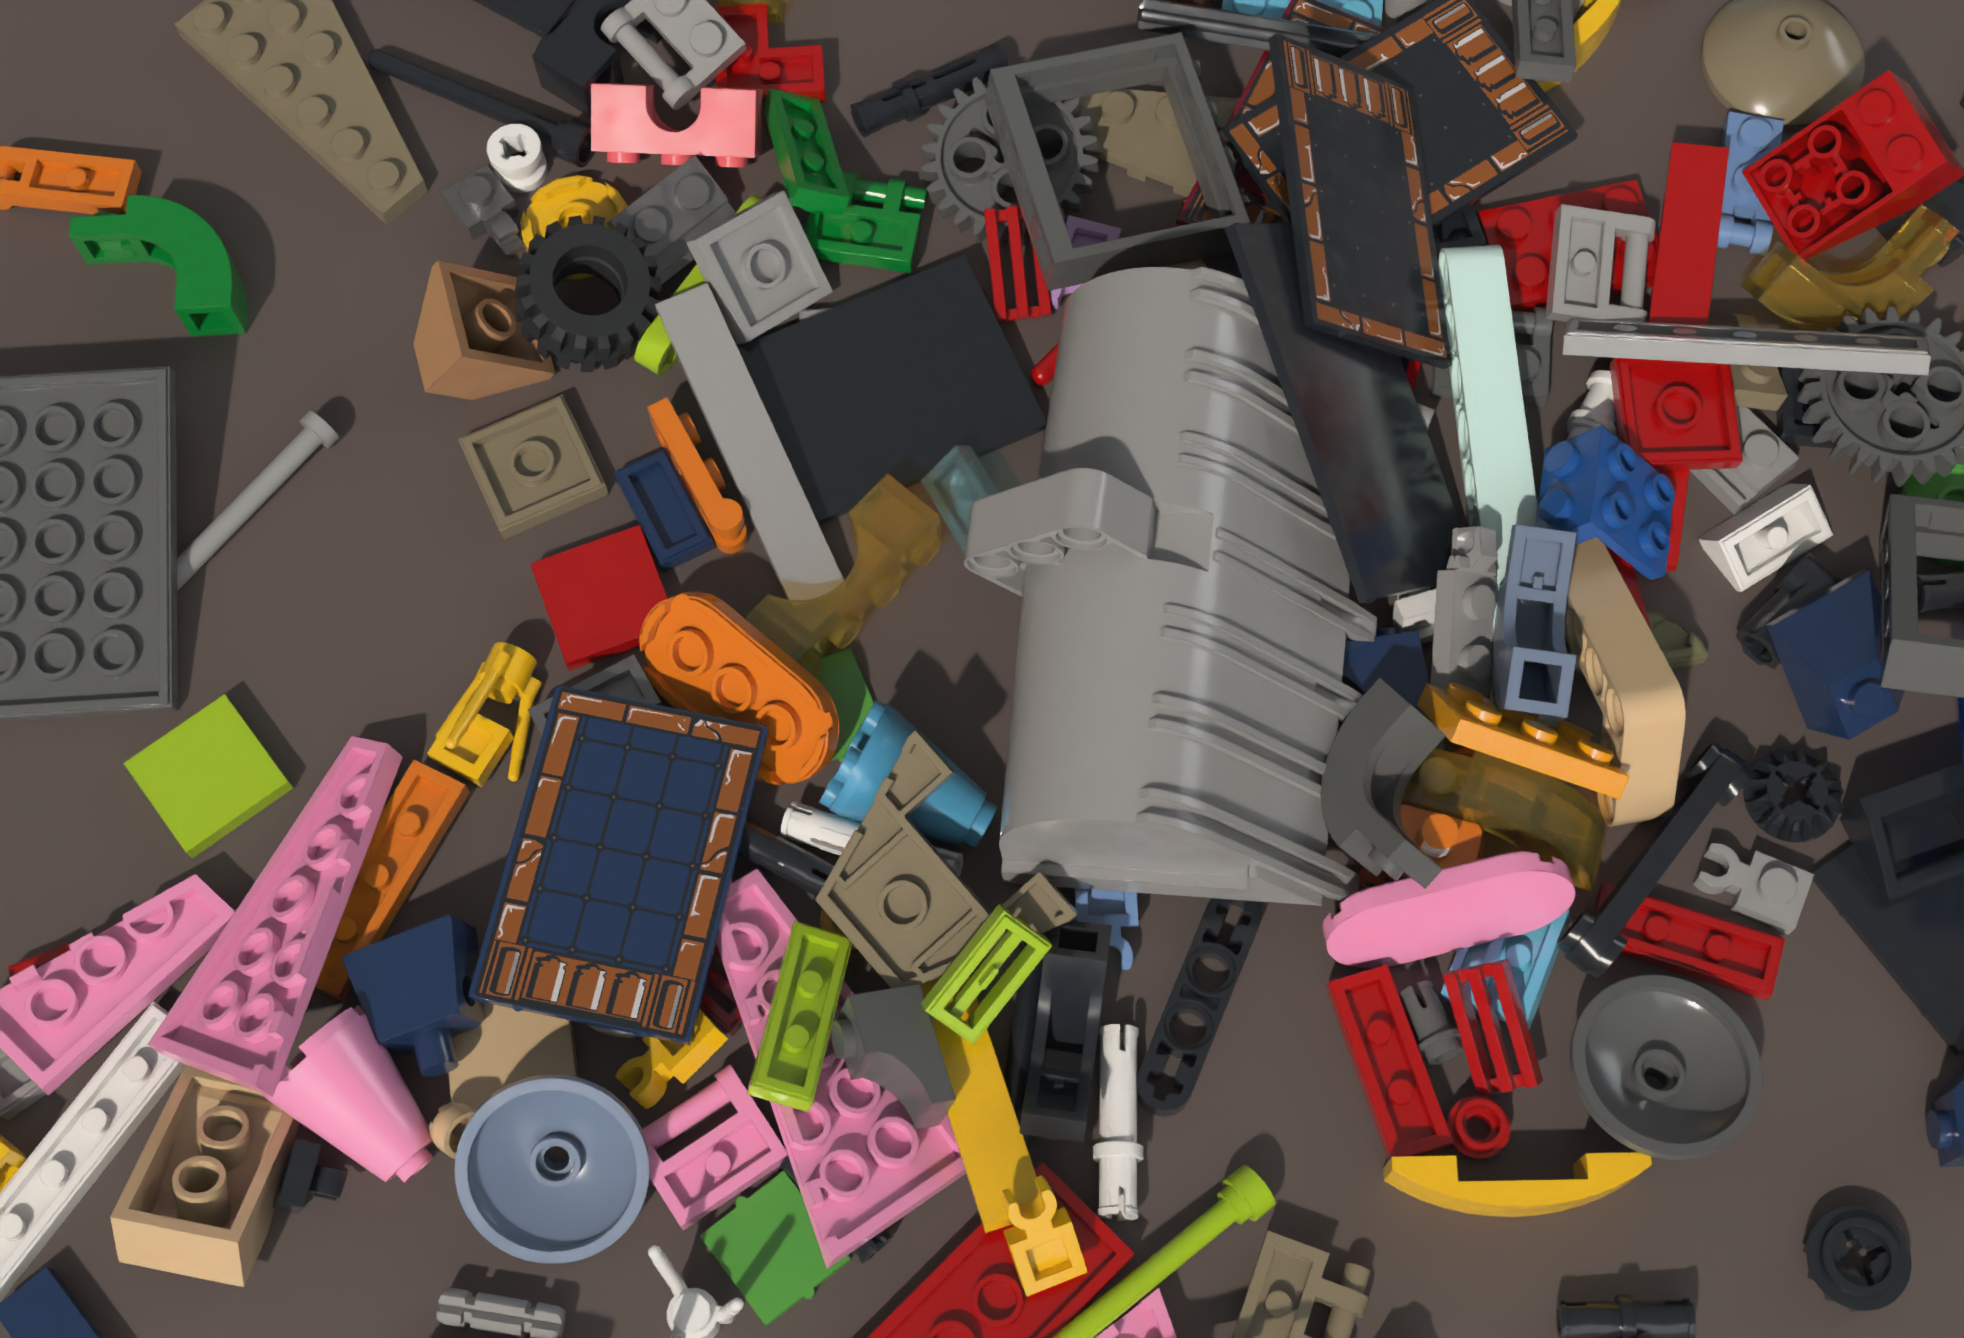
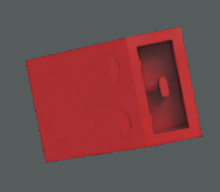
(1853, 168)

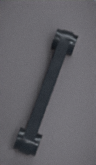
(1595, 938)

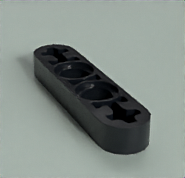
(1194, 999)

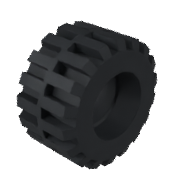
(595, 252)

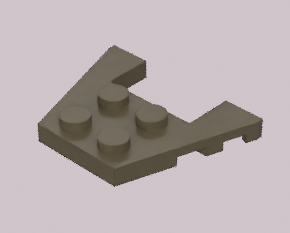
(901, 895)

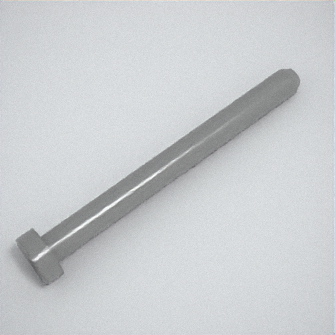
(314, 434)

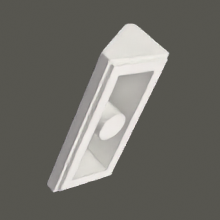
(1767, 535)

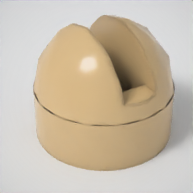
(442, 1127)

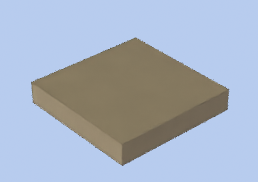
(533, 467)

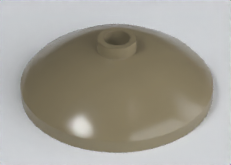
(1767, 74)

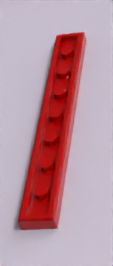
(1687, 266)

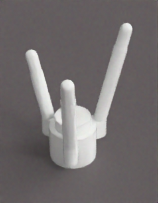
(692, 1310)

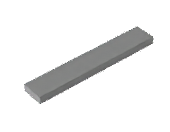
(1748, 346)
(749, 444)

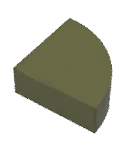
(1677, 644)

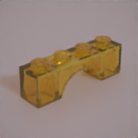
(892, 537)

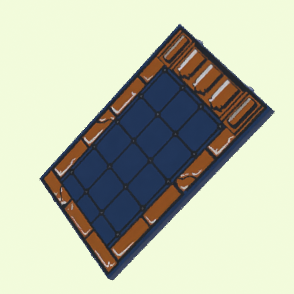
(620, 865)

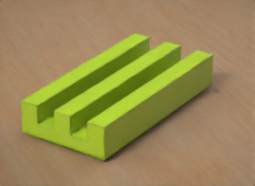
(968, 960)

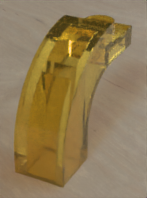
(1821, 298)
(1516, 805)

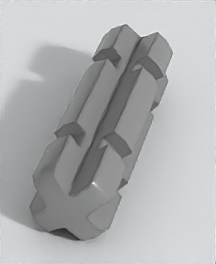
(500, 1314)

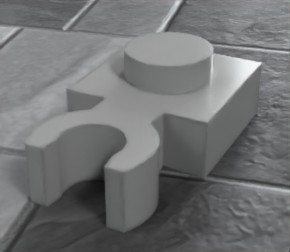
(1763, 888)

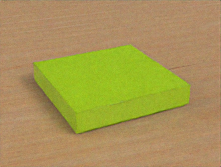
(208, 776)

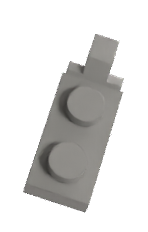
(1466, 611)

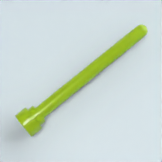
(1243, 1198)

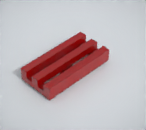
(1013, 215)
(1471, 1036)

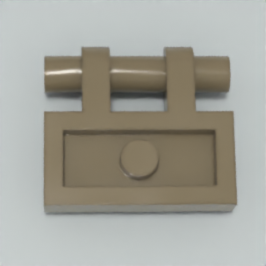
(1285, 1289)

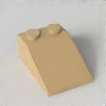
(205, 1182)

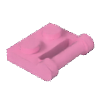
(718, 1162)

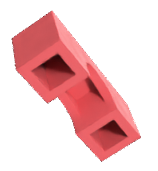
(628, 124)

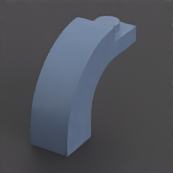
(1529, 631)

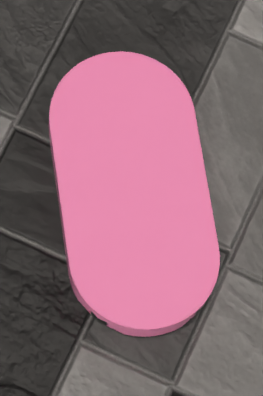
(1455, 911)

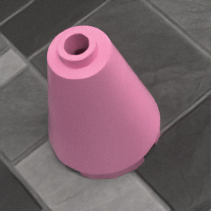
(356, 1098)

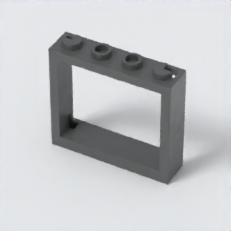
(1098, 71)
(1906, 658)

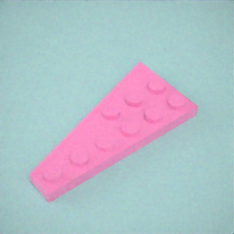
(857, 1144)

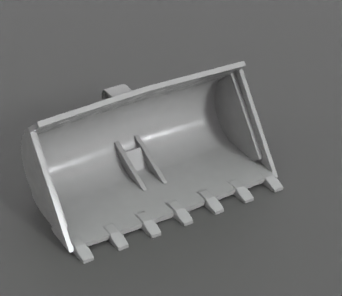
(1171, 609)

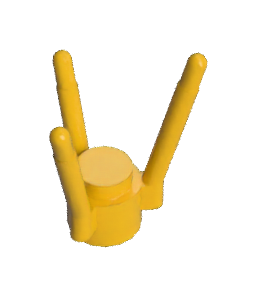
(501, 678)

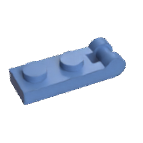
(1748, 141)

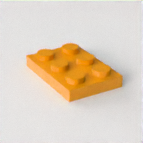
(1520, 739)

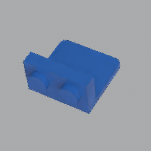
(1608, 493)

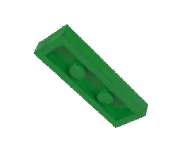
(805, 152)

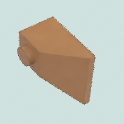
(470, 335)

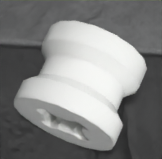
(517, 172)

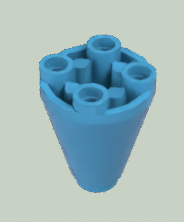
(949, 815)

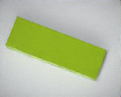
(800, 1017)

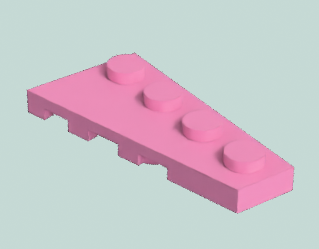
(80, 1000)

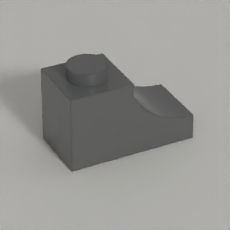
(894, 1044)

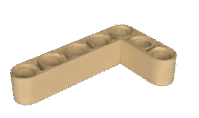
(1630, 683)

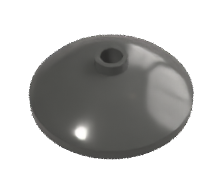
(1684, 1040)

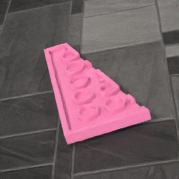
(262, 970)

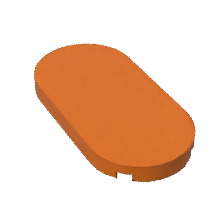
(722, 666)

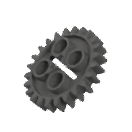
(973, 192)
(1895, 401)

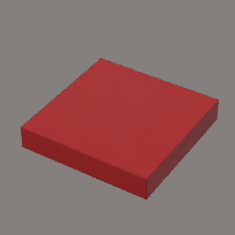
(1677, 413)
(599, 595)

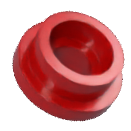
(1493, 1117)

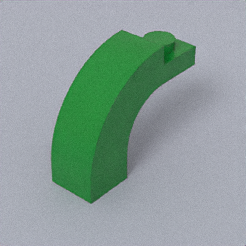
(156, 230)

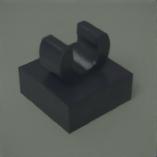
(304, 1178)

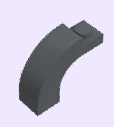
(1366, 782)

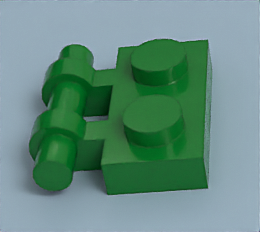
(867, 234)

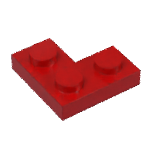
(761, 67)

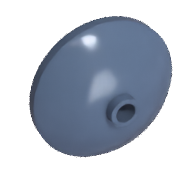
(545, 1206)

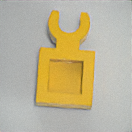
(648, 1074)
(1042, 1240)

